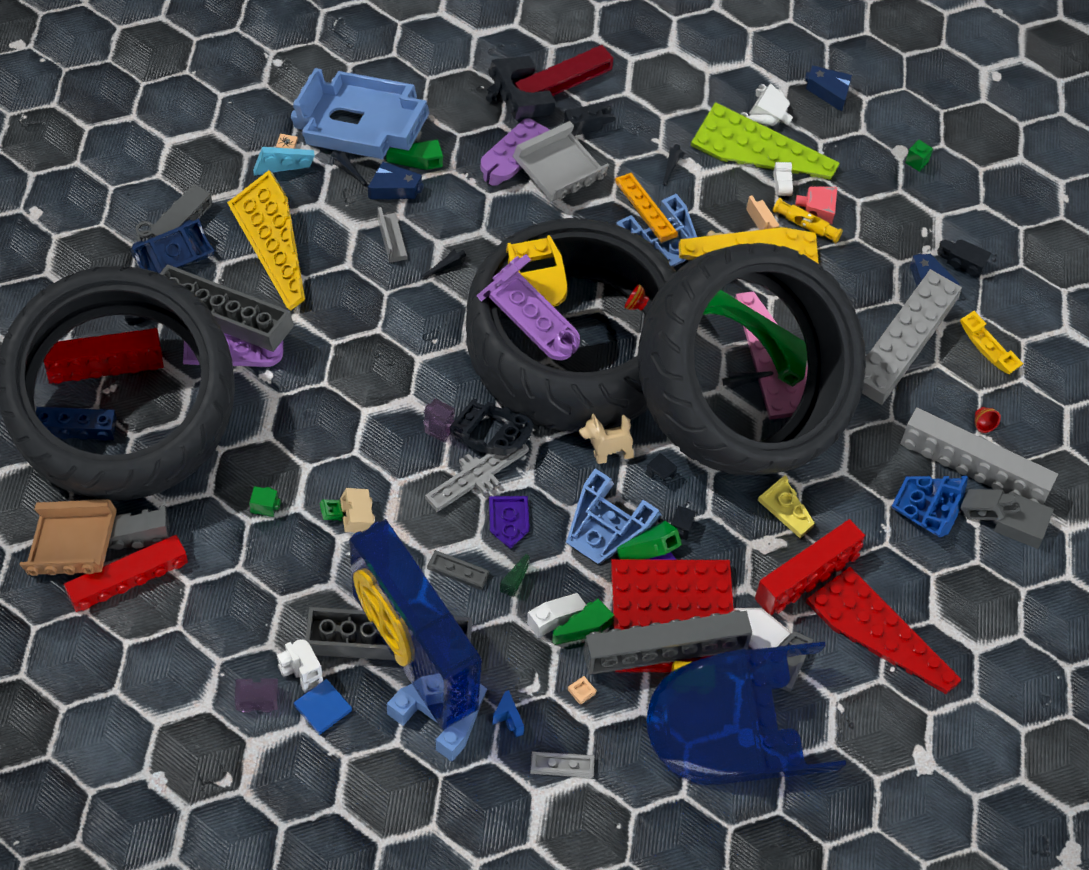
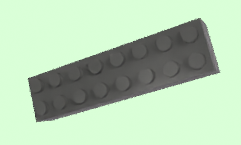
(238, 312)
(352, 634)
(667, 642)

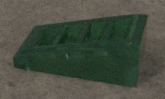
(513, 579)

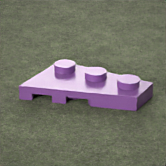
(507, 272)

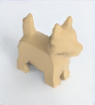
(608, 440)

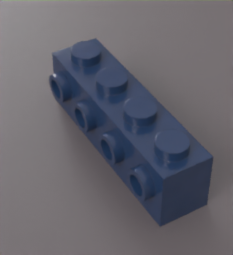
(78, 422)

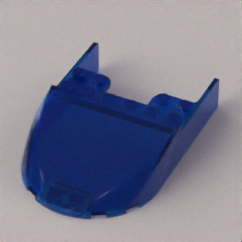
(720, 720)

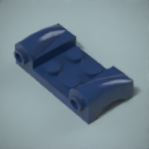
(173, 248)

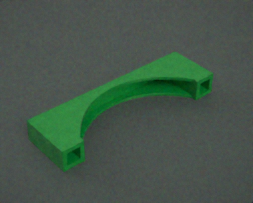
(784, 348)

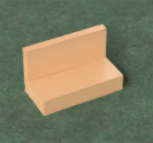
(761, 214)

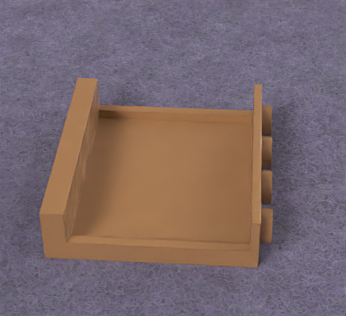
(70, 537)

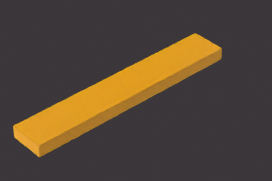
(646, 207)

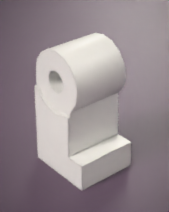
(783, 178)

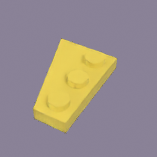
(784, 504)

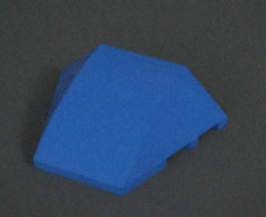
(931, 501)

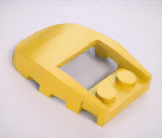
(548, 281)

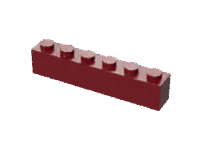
(569, 72)

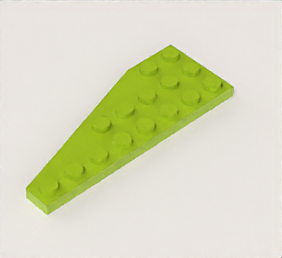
(742, 140)

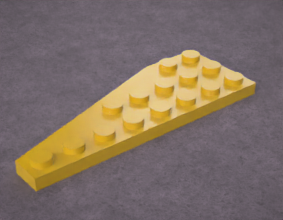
(267, 223)
(798, 240)

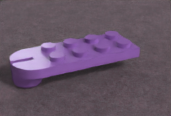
(499, 160)
(536, 317)
(242, 354)

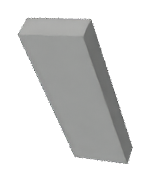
(562, 764)

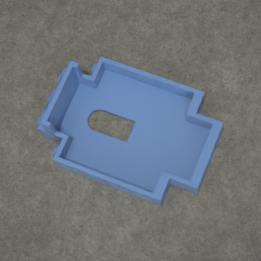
(388, 108)

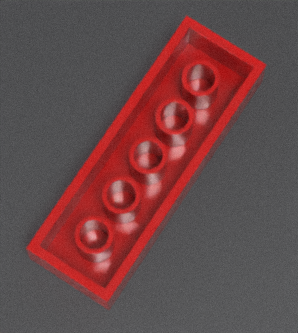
(104, 356)
(810, 567)

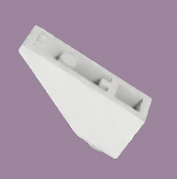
(554, 613)

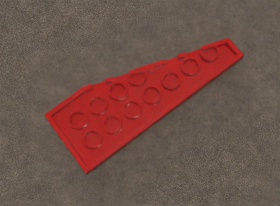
(862, 615)

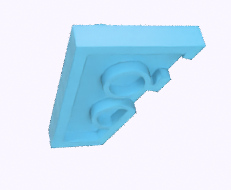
(282, 159)

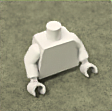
(770, 106)

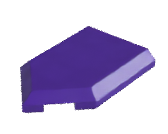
(509, 518)

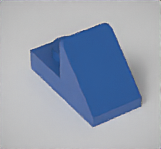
(507, 711)

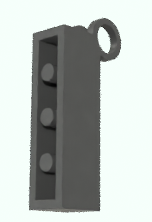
(189, 206)

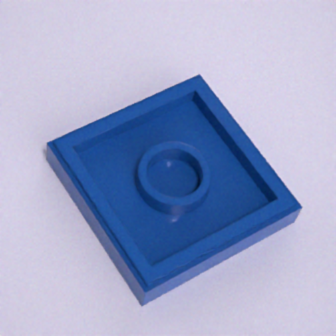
(322, 706)

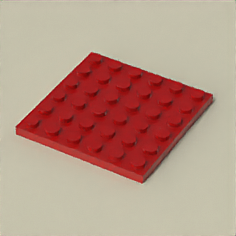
(668, 591)

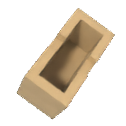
(358, 509)

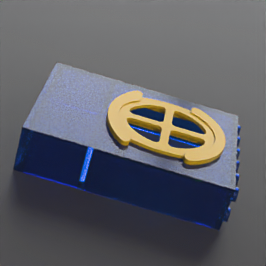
(415, 624)

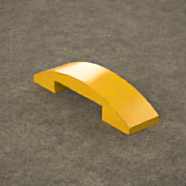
(988, 345)

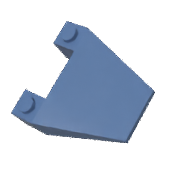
(678, 216)
(603, 527)
(452, 739)

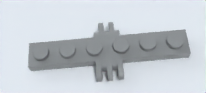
(473, 474)

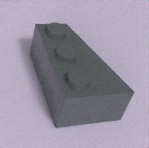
(140, 529)

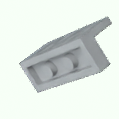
(391, 236)

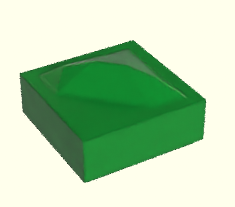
(331, 510)

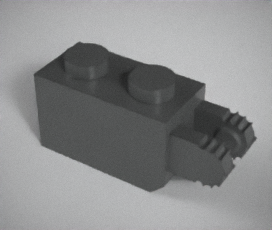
(988, 504)

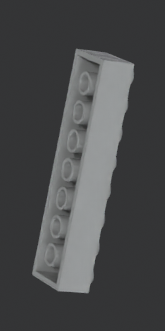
(908, 334)
(977, 457)

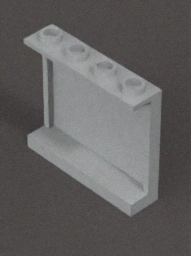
(558, 162)

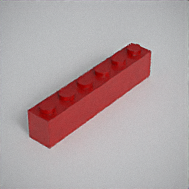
(126, 573)

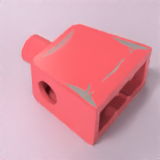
(819, 202)

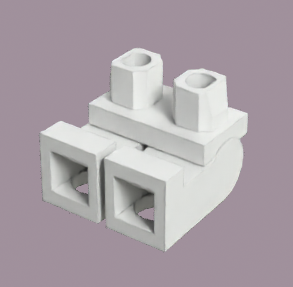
(302, 662)

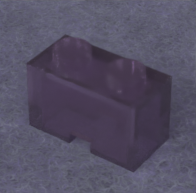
(438, 419)
(256, 696)

